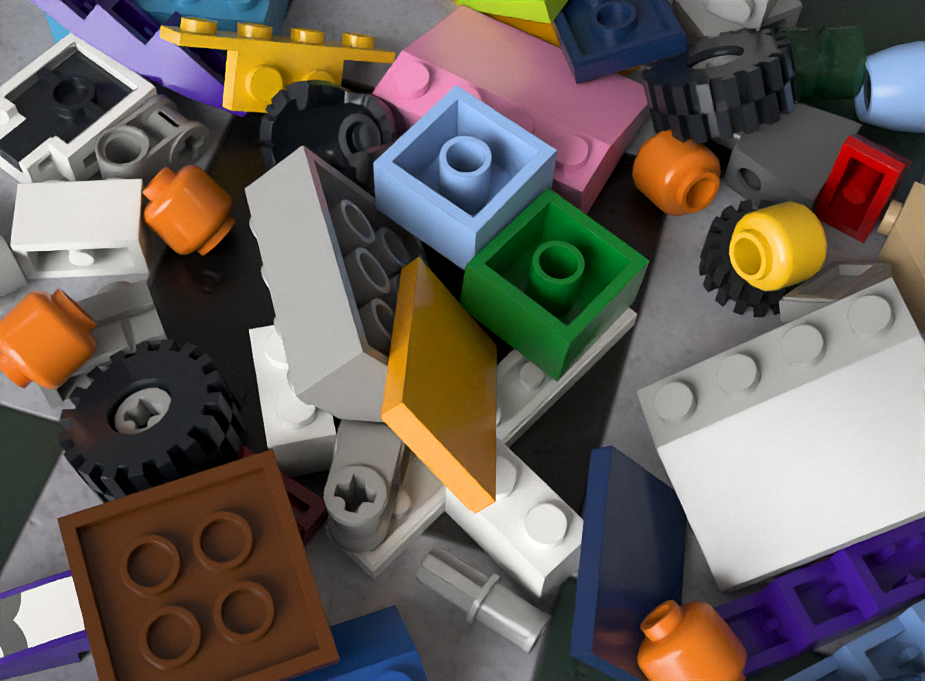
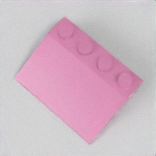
(528, 85)

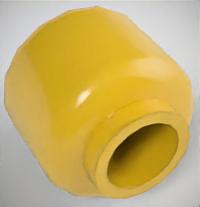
(778, 246)

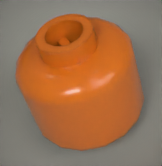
(676, 174)
(187, 209)
(45, 339)
(690, 645)

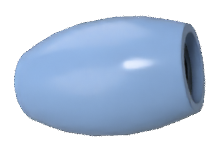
(894, 89)

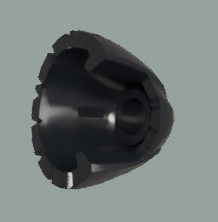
(332, 123)

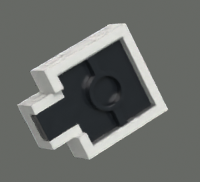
(61, 108)

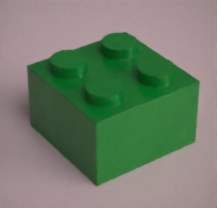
(552, 283)

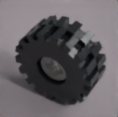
(722, 85)
(187, 435)

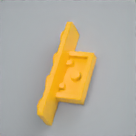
(266, 63)

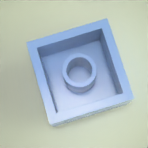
(461, 175)

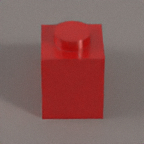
(860, 186)

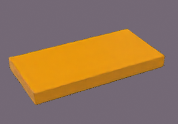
(443, 387)

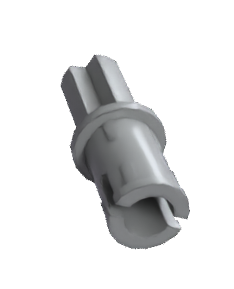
(482, 598)

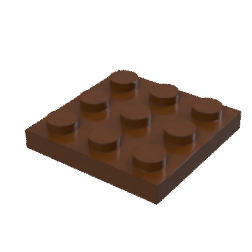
(199, 580)

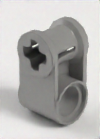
(150, 141)
(364, 473)

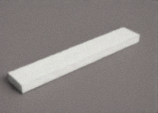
(522, 398)

